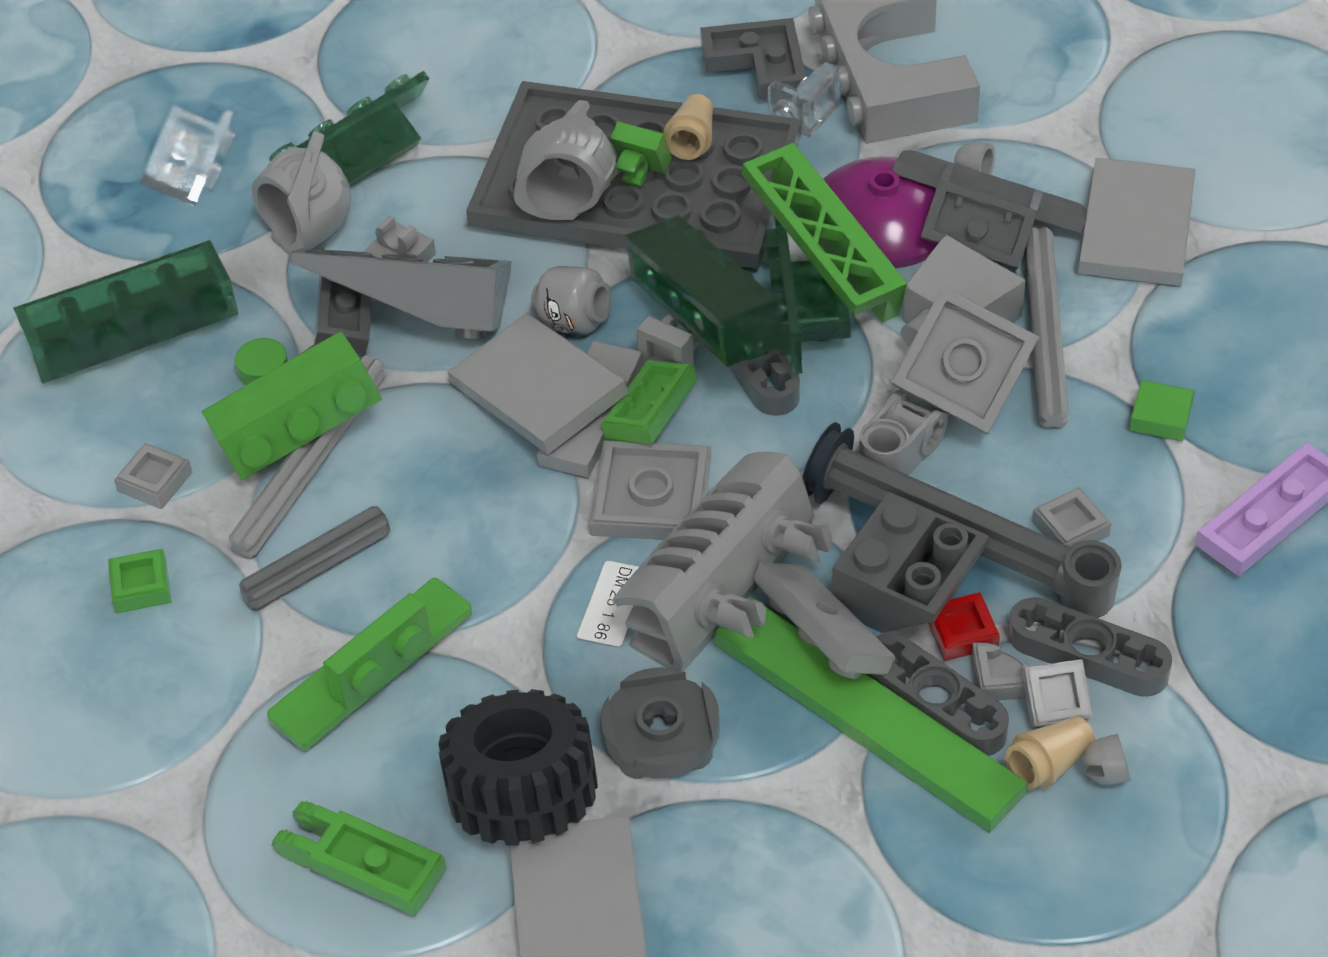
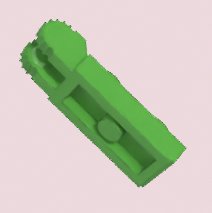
(363, 857)

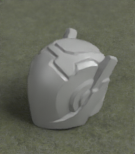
(564, 167)
(302, 196)

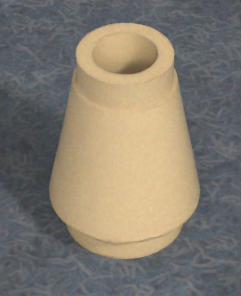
(690, 128)
(1048, 751)

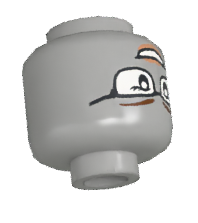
(571, 299)

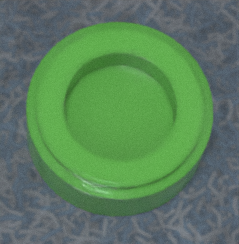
(258, 358)

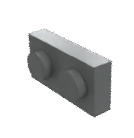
(343, 311)

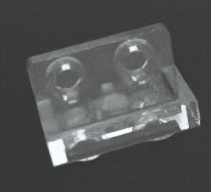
(186, 155)

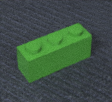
(291, 405)

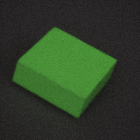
(1162, 410)
(139, 581)

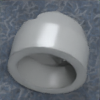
(976, 156)
(1106, 761)

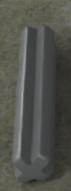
(314, 557)

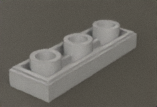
(823, 620)

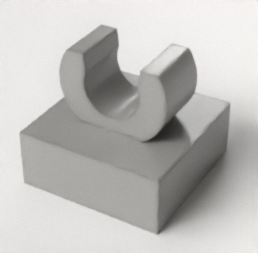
(399, 239)
(665, 342)

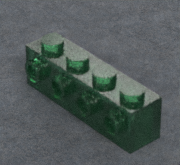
(705, 290)
(126, 311)

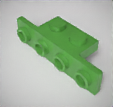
(369, 662)

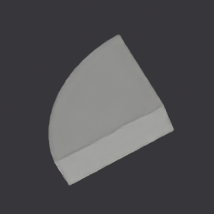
(998, 672)

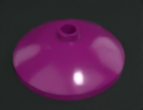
(886, 207)

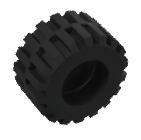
(518, 766)

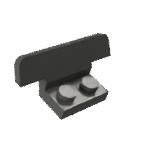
(984, 209)

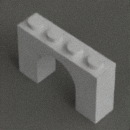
(885, 96)

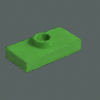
(650, 402)

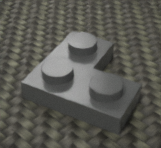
(765, 46)

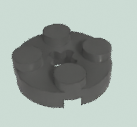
(664, 752)

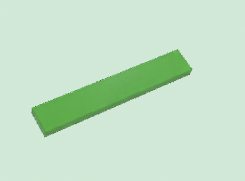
(879, 721)

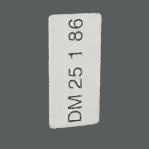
(603, 618)

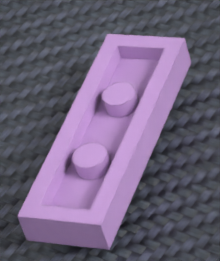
(1267, 511)

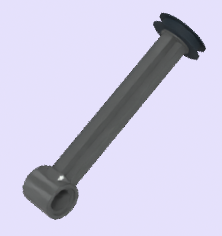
(1080, 574)

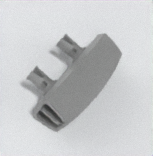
(709, 560)

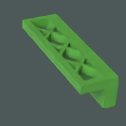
(832, 226)

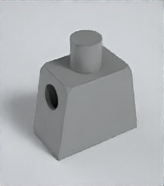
(965, 274)

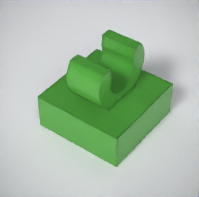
(639, 152)

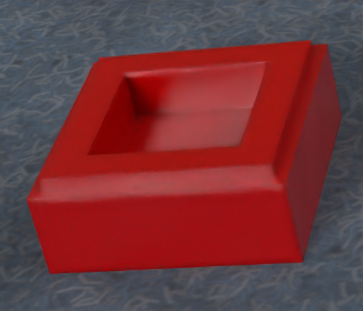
(961, 624)

